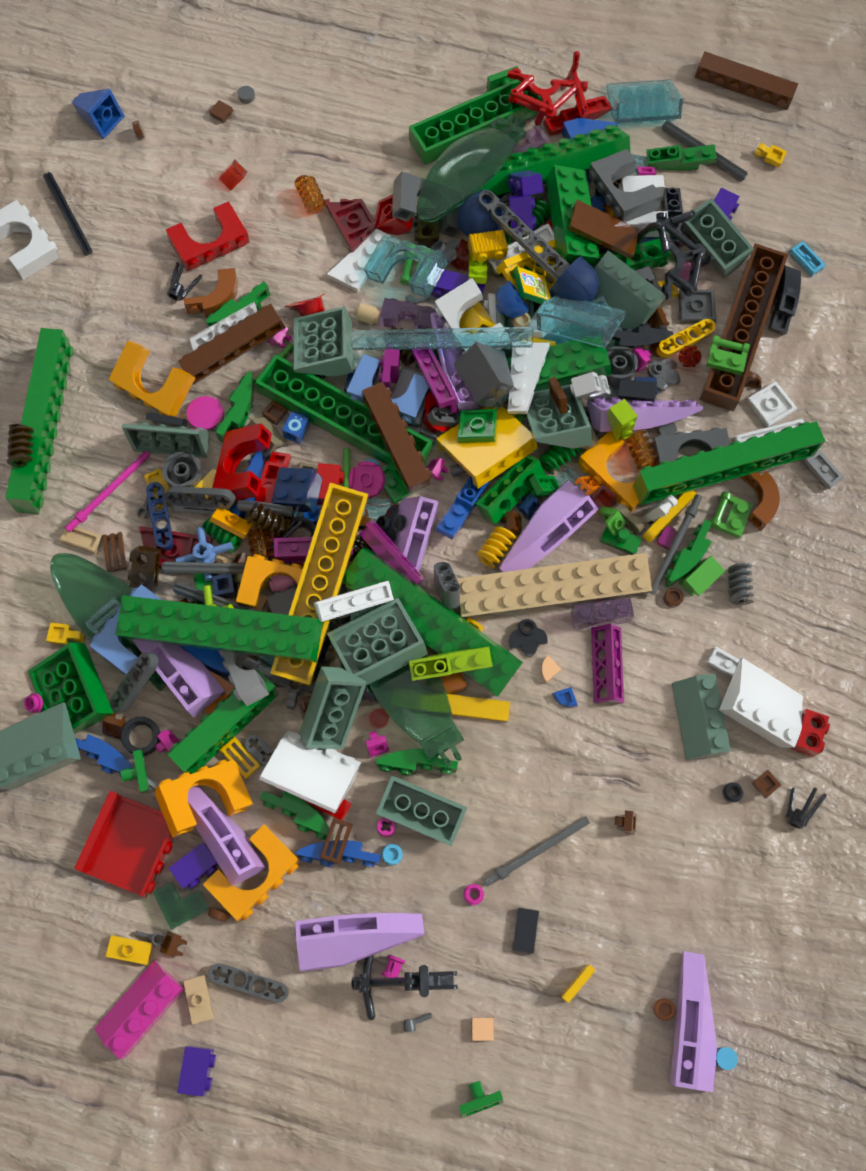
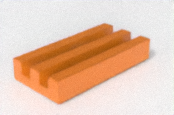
(591, 487)

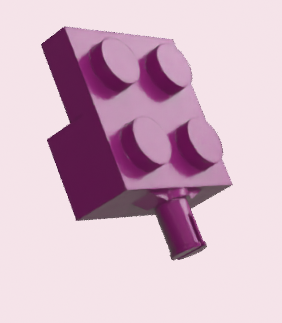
(389, 367)

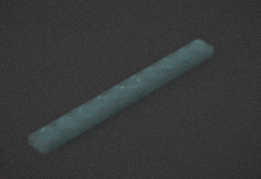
(442, 338)

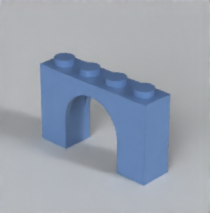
(409, 403)
(110, 645)

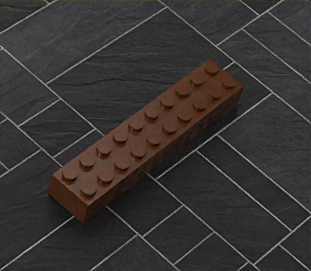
(746, 323)

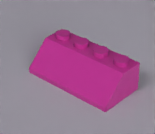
(138, 1010)

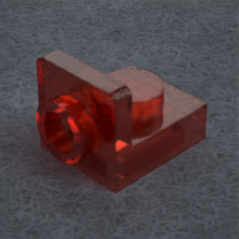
(461, 261)

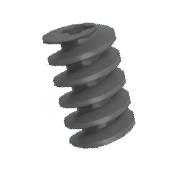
(738, 584)

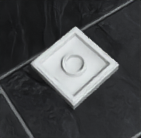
(771, 404)

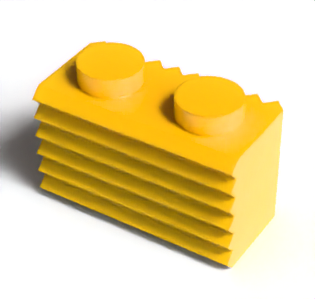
(488, 246)

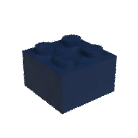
(297, 488)

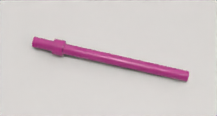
(81, 516)

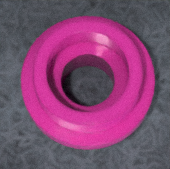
(33, 703)
(480, 894)

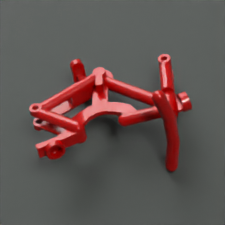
(545, 107)

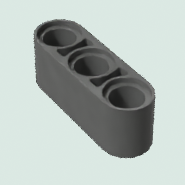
(446, 585)

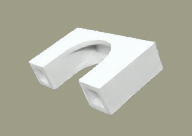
(635, 183)
(38, 252)
(456, 302)

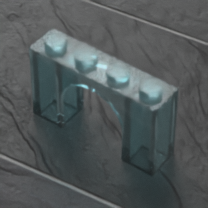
(392, 250)

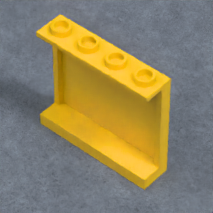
(490, 459)

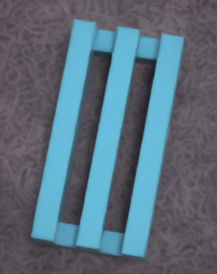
(805, 260)

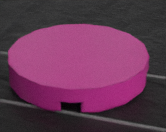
(205, 413)
(367, 478)

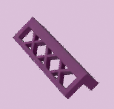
(435, 378)
(294, 549)
(389, 552)
(614, 664)

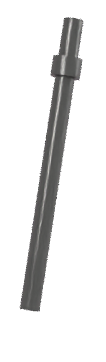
(690, 513)
(503, 871)

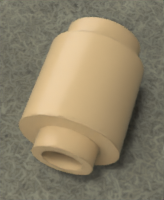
(367, 314)

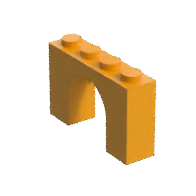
(128, 376)
(594, 464)
(257, 572)
(222, 777)
(241, 902)

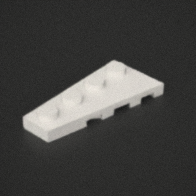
(351, 269)
(222, 326)
(525, 373)

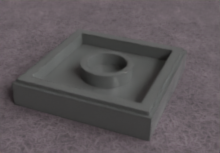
(697, 307)

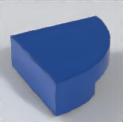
(565, 698)

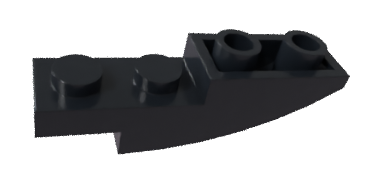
(673, 205)
(786, 300)
(640, 336)

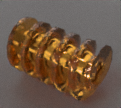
(310, 193)
(639, 449)
(259, 543)

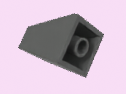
(485, 373)

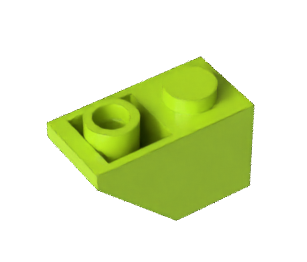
(622, 420)

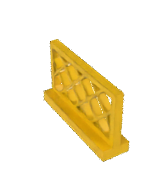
(522, 260)

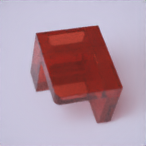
(232, 175)
(603, 497)

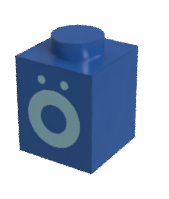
(296, 427)

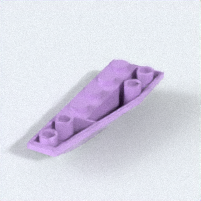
(447, 358)
(649, 413)
(549, 526)
(415, 536)
(184, 676)
(224, 838)
(349, 938)
(694, 1033)

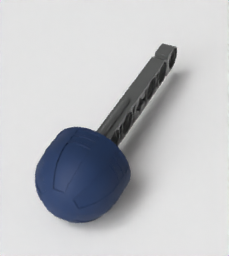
(475, 219)
(572, 281)

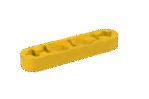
(686, 338)
(664, 521)

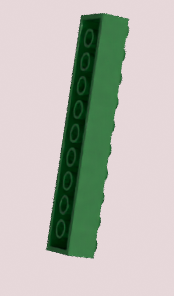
(571, 153)
(329, 409)
(42, 414)
(728, 462)
(436, 624)
(219, 628)

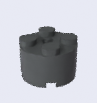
(622, 365)
(182, 463)

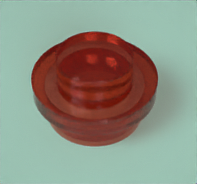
(379, 718)

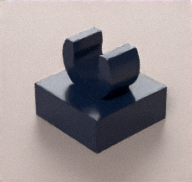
(529, 506)

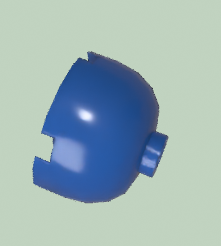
(510, 301)

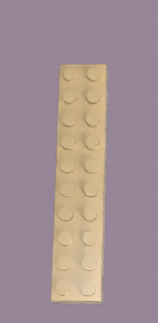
(554, 584)

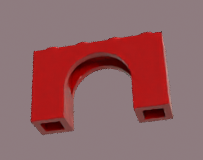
(194, 253)
(235, 447)

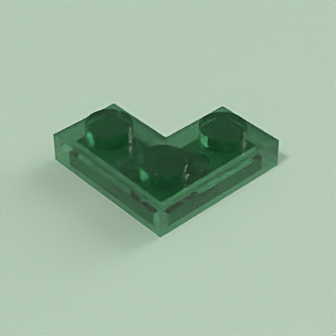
(177, 910)

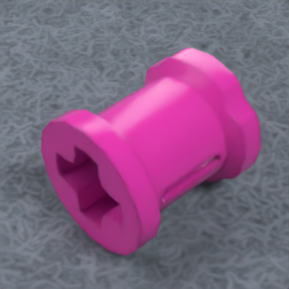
(385, 833)
(393, 967)

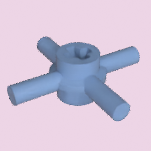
(205, 552)

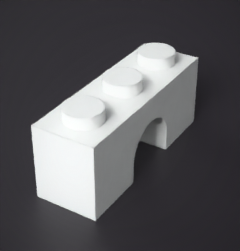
(590, 386)

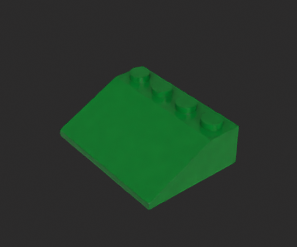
(72, 679)

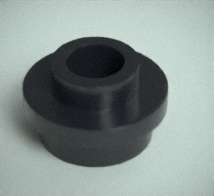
(738, 792)

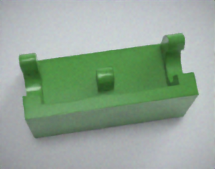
(702, 576)

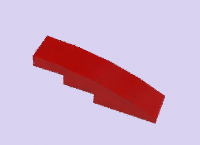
(597, 107)

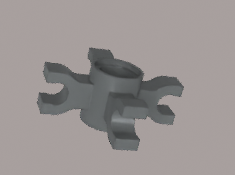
(293, 693)

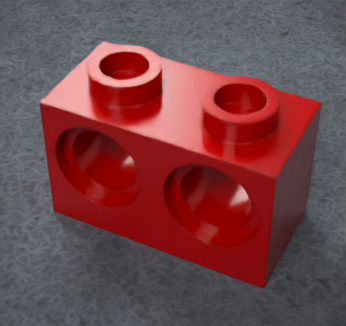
(812, 733)

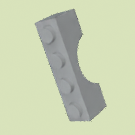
(248, 683)

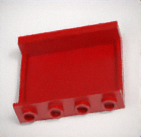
(126, 845)

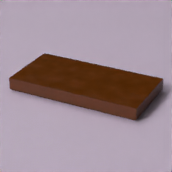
(603, 229)

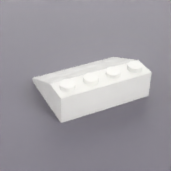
(764, 705)
(311, 773)

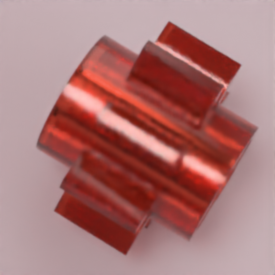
(689, 356)

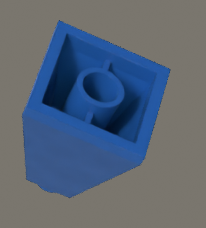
(99, 110)

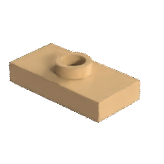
(198, 999)

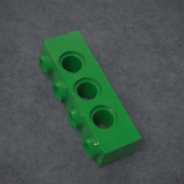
(642, 256)
(509, 489)

